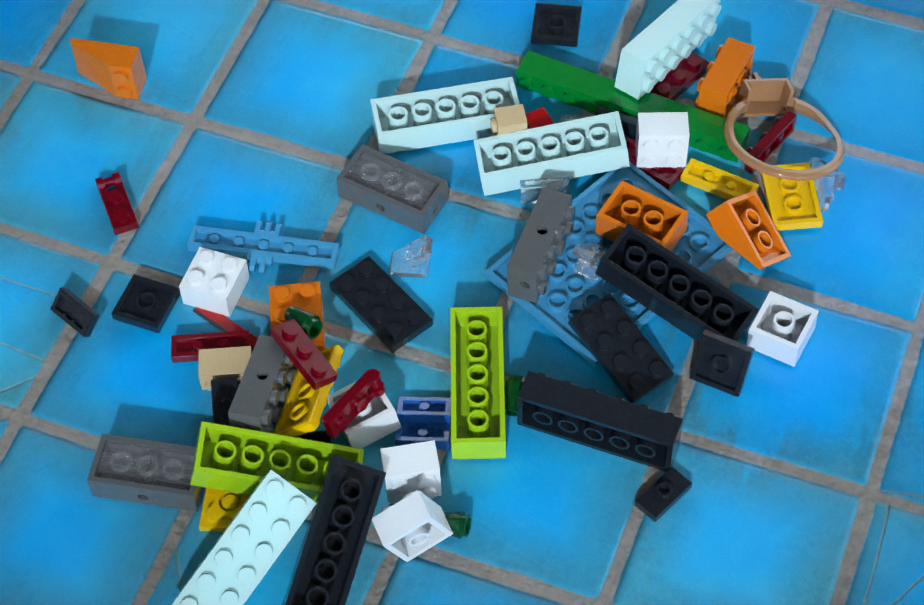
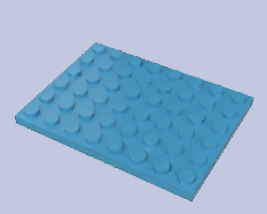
(572, 293)

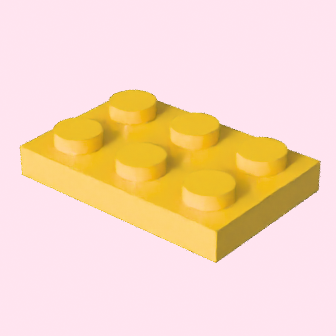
(792, 202)

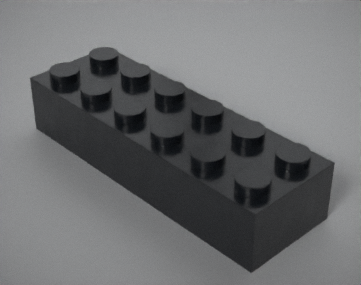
(673, 287)
(599, 421)
(335, 534)

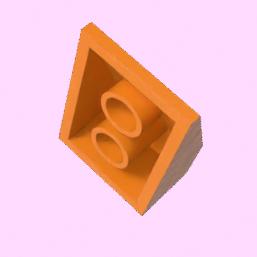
(111, 66)
(749, 230)

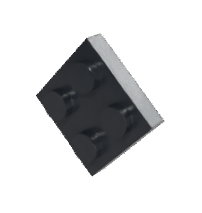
(556, 25)
(146, 303)
(721, 363)

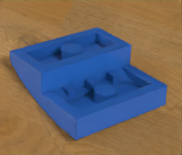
(424, 421)

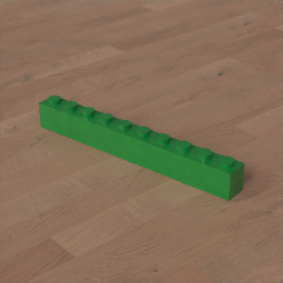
(592, 91)

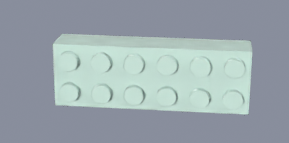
(665, 44)
(439, 114)
(552, 151)
(248, 545)

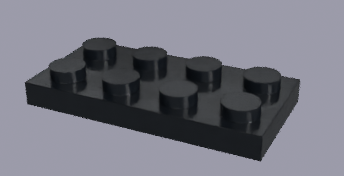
(381, 304)
(620, 348)

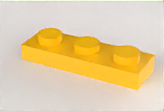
(716, 180)

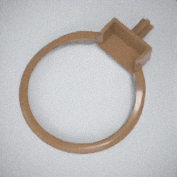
(775, 98)

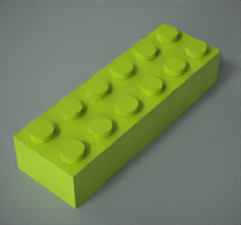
(477, 383)
(240, 458)

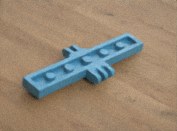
(265, 246)

